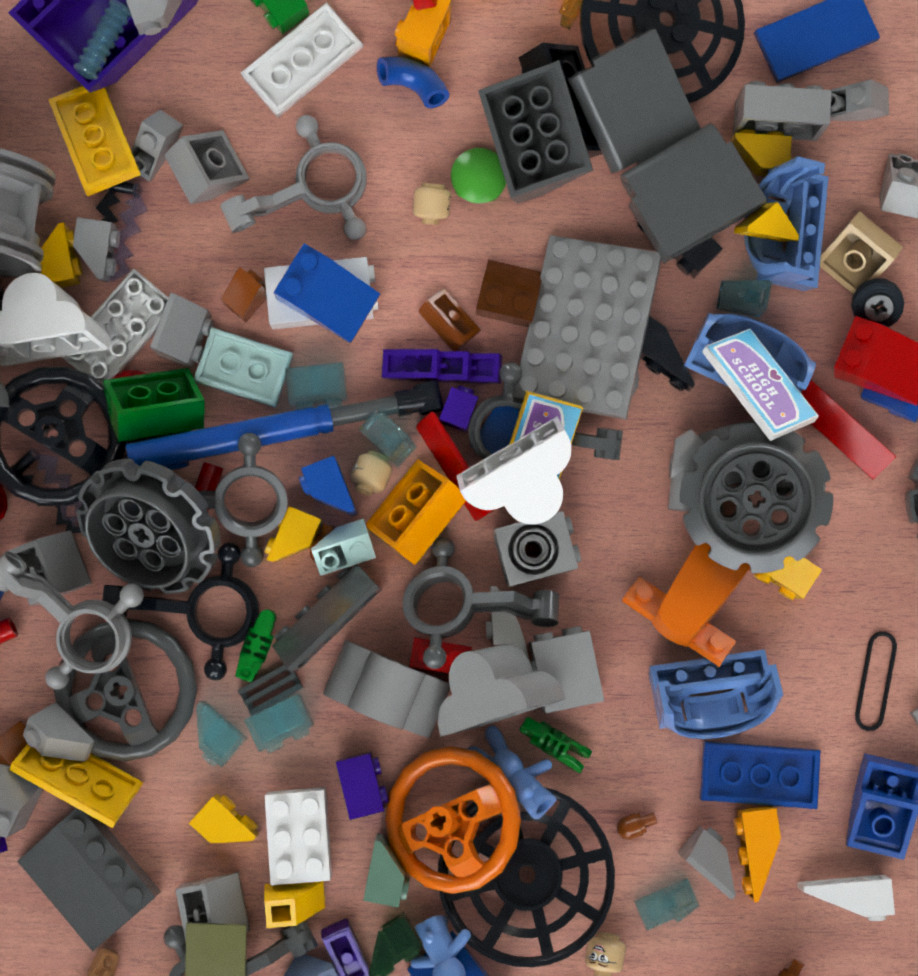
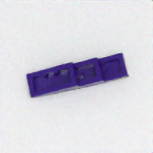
(441, 366)

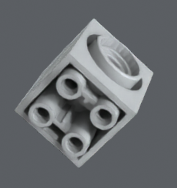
(554, 547)
(572, 663)

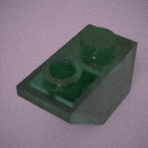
(394, 942)

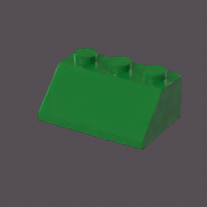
(154, 404)

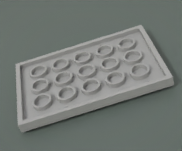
(589, 325)

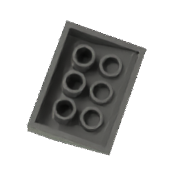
(535, 132)
(326, 618)
(89, 877)

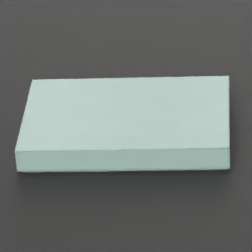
(243, 367)

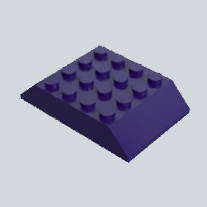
(67, 24)

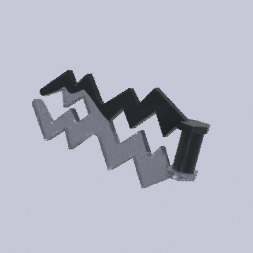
(137, 208)
(50, 464)

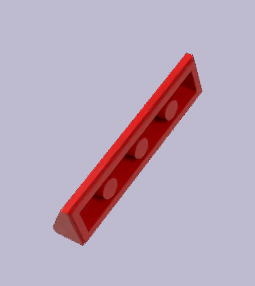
(847, 433)
(446, 455)

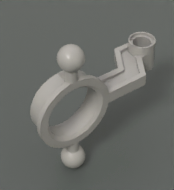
(241, 212)
(36, 587)

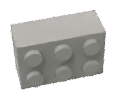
(784, 109)

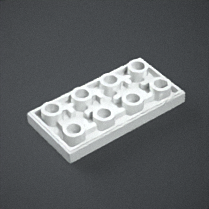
(130, 321)

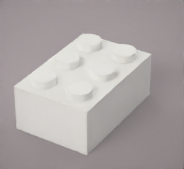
(298, 836)

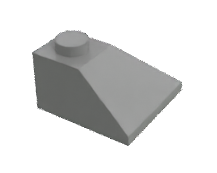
(152, 15)
(16, 801)
(709, 858)

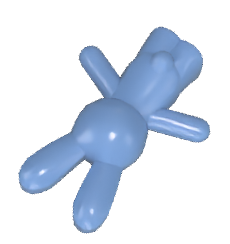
(528, 789)
(440, 947)

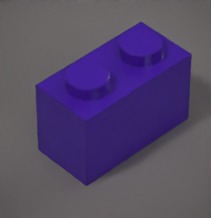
(361, 785)

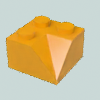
(423, 32)

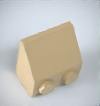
(859, 253)

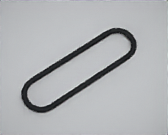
(888, 681)

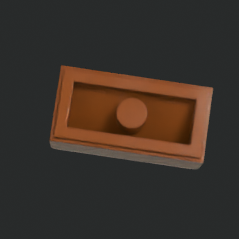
(449, 320)

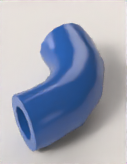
(413, 75)

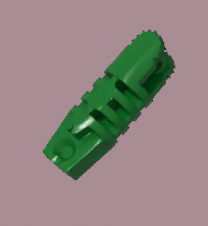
(256, 646)
(554, 743)

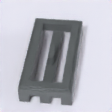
(248, 700)

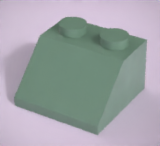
(386, 876)

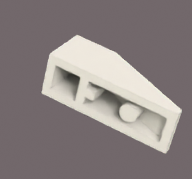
(863, 895)

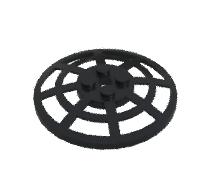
(674, 38)
(541, 891)

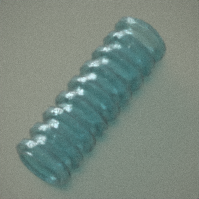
(103, 39)

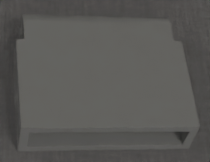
(633, 101)
(691, 192)

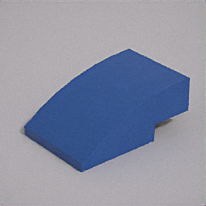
(883, 807)

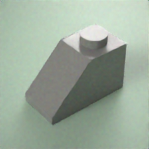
(57, 735)

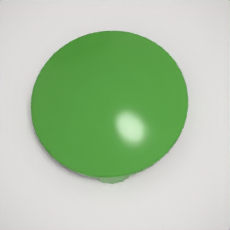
(478, 176)

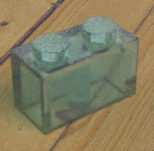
(316, 385)
(279, 723)

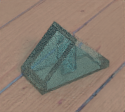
(744, 297)
(388, 437)

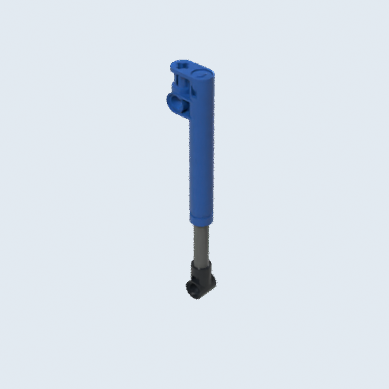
(179, 449)

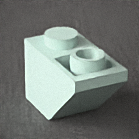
(343, 548)

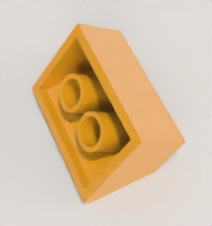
(416, 511)

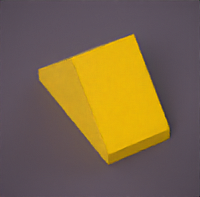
(769, 224)

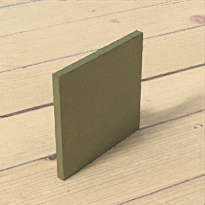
(215, 949)

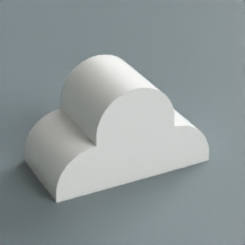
(44, 323)
(521, 475)

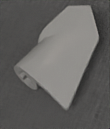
(680, 461)

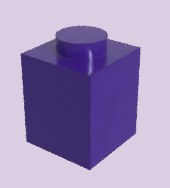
(459, 408)

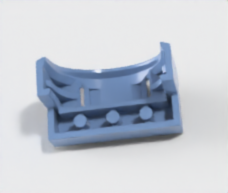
(805, 196)
(717, 713)

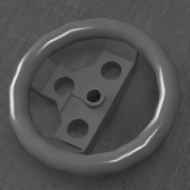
(144, 738)

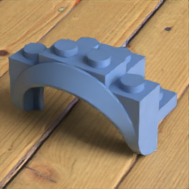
(784, 350)

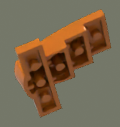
(690, 604)

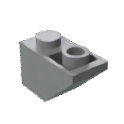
(859, 101)
(152, 142)
(96, 245)

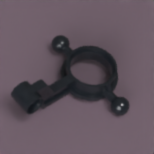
(228, 554)

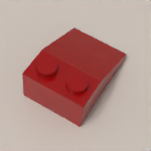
(879, 361)

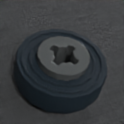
(878, 293)

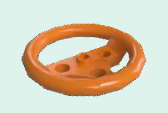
(453, 823)

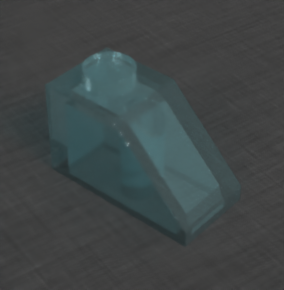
(216, 735)

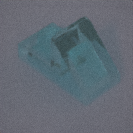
(667, 904)

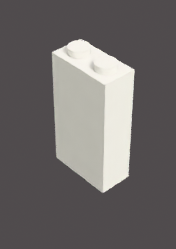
(285, 317)

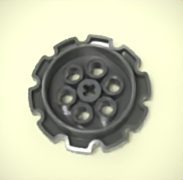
(805, 504)
(148, 526)

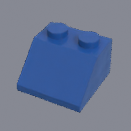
(327, 485)

